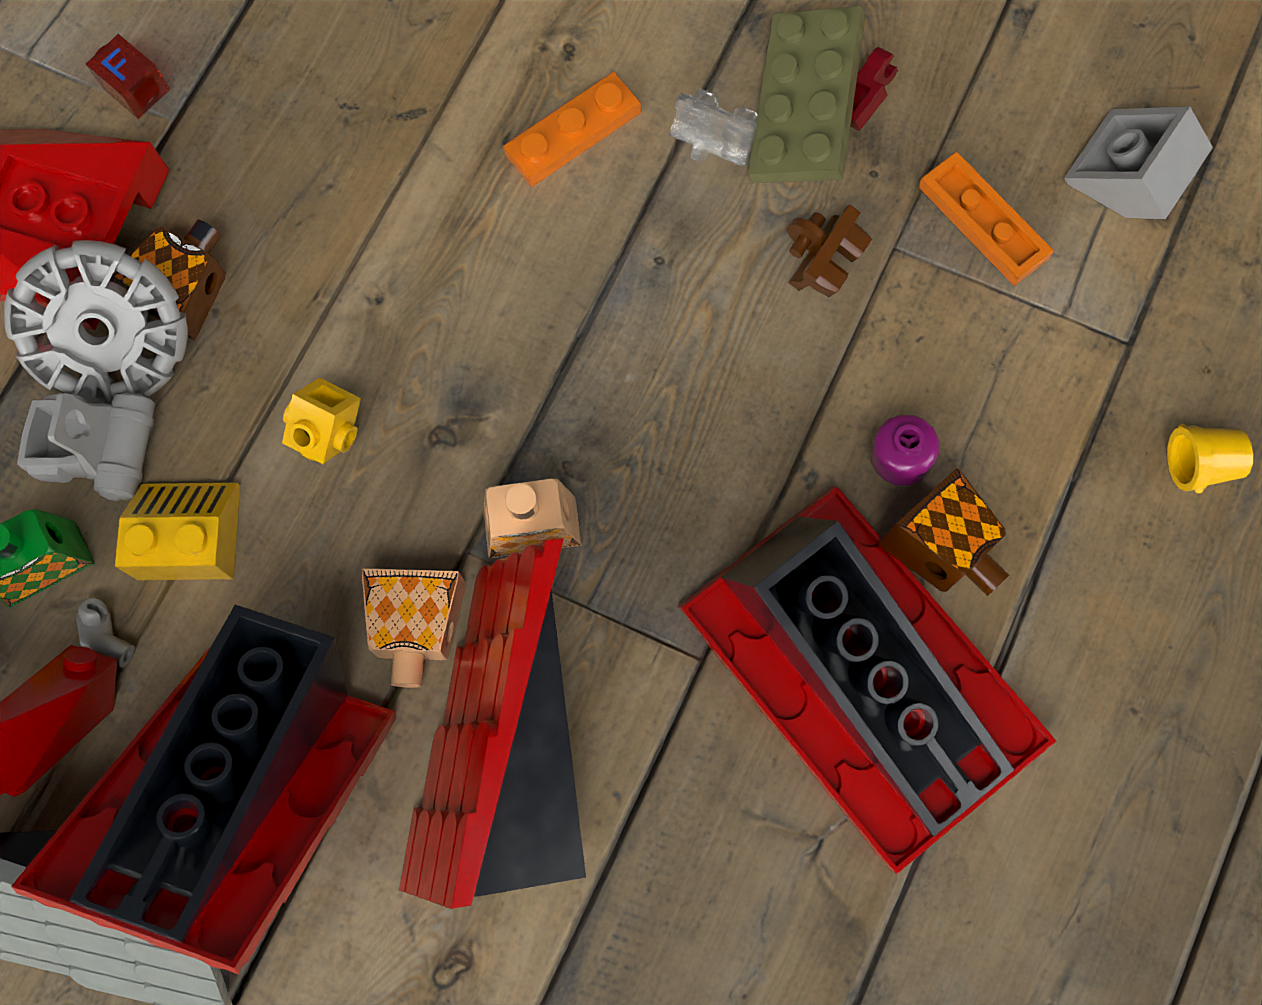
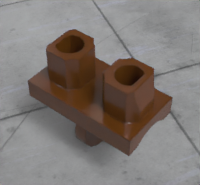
(838, 235)

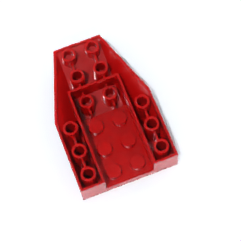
(67, 191)

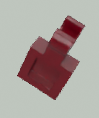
(871, 85)

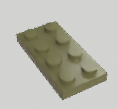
(807, 95)

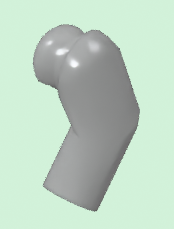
(97, 633)

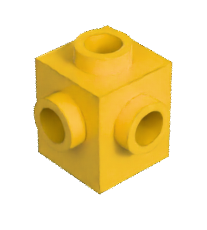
(321, 421)

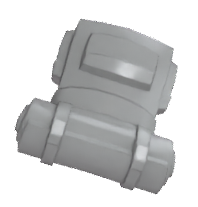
(88, 440)

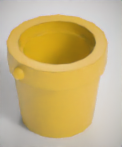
(1207, 456)

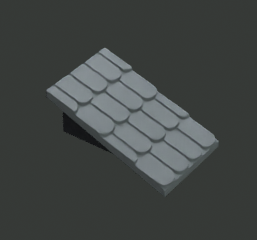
(92, 953)

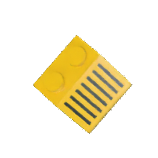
(179, 532)

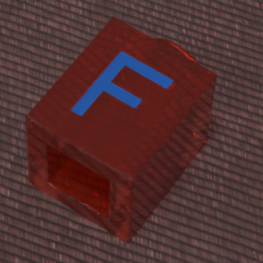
(128, 76)

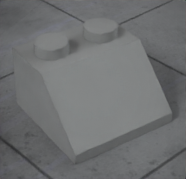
(1141, 160)

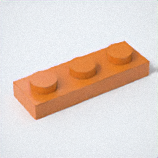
(572, 129)
(985, 218)

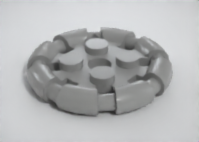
(95, 297)

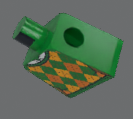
(33, 558)

